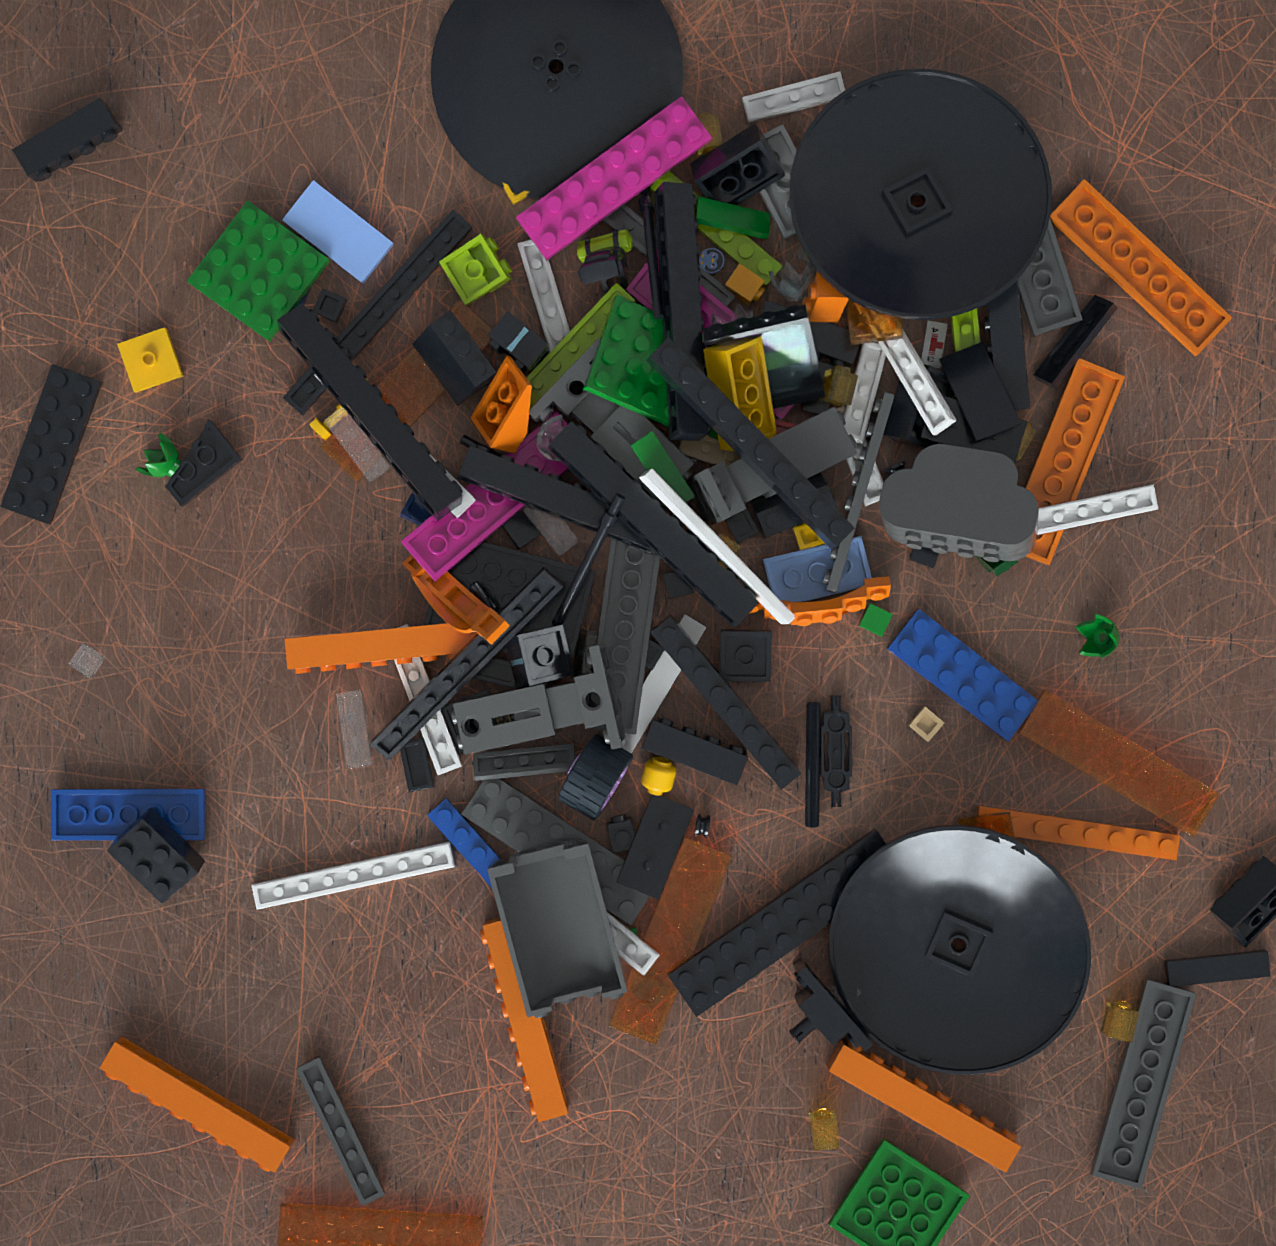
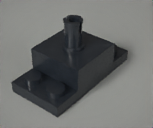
(823, 1011)

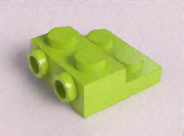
(476, 269)

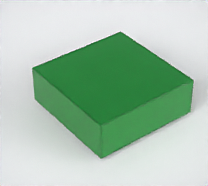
(875, 620)

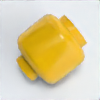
(658, 775)

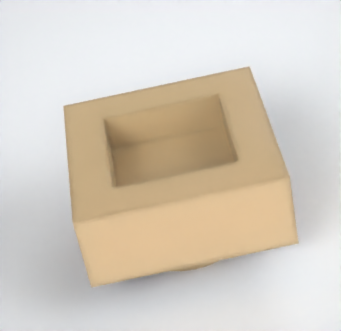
(926, 724)

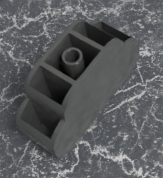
(961, 505)

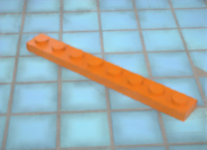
(1090, 834)

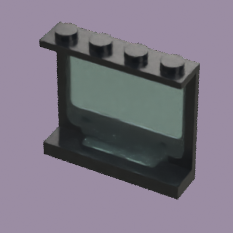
(788, 352)

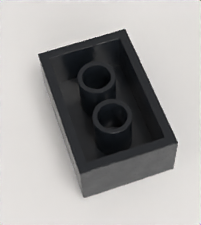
(156, 855)

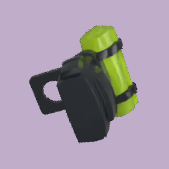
(604, 258)

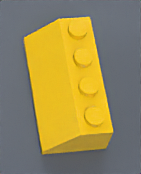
(742, 376)

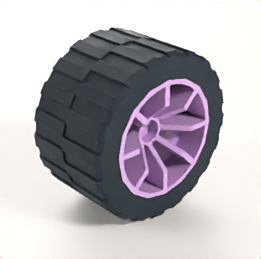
(594, 777)

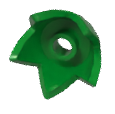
(162, 461)
(1094, 633)

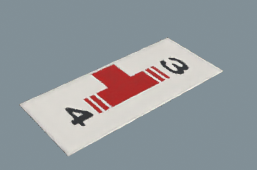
(934, 343)

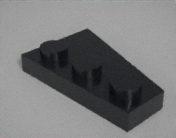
(204, 464)

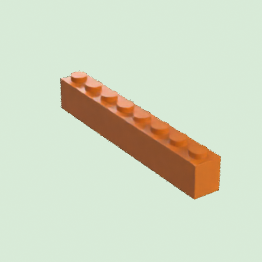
(374, 647)
(528, 1032)
(196, 1104)
(924, 1105)

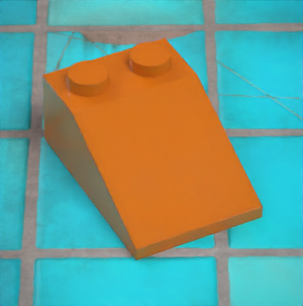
(824, 301)
(504, 408)

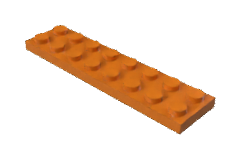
(1140, 267)
(1071, 443)

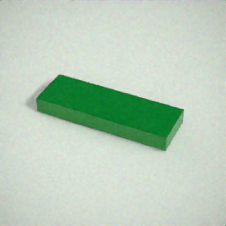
(732, 217)
(654, 456)

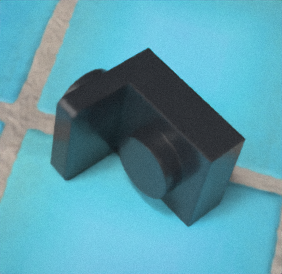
(620, 832)

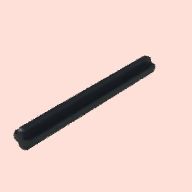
(812, 787)

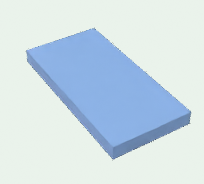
(338, 232)
(800, 573)

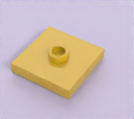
(150, 360)

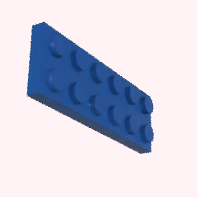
(962, 675)
(109, 812)

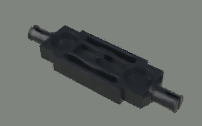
(835, 777)

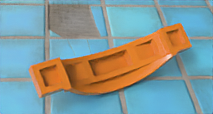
(457, 604)
(833, 609)

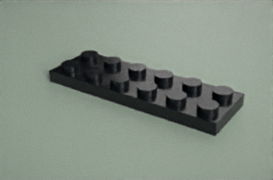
(51, 444)

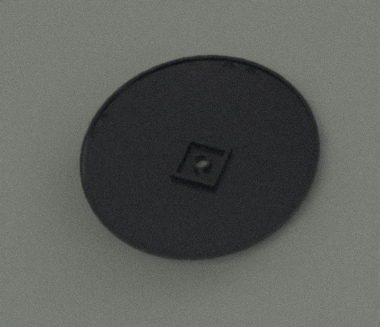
(540, 126)
(933, 140)
(969, 1005)

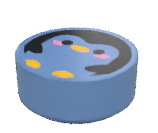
(711, 261)

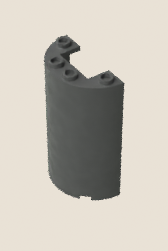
(556, 925)

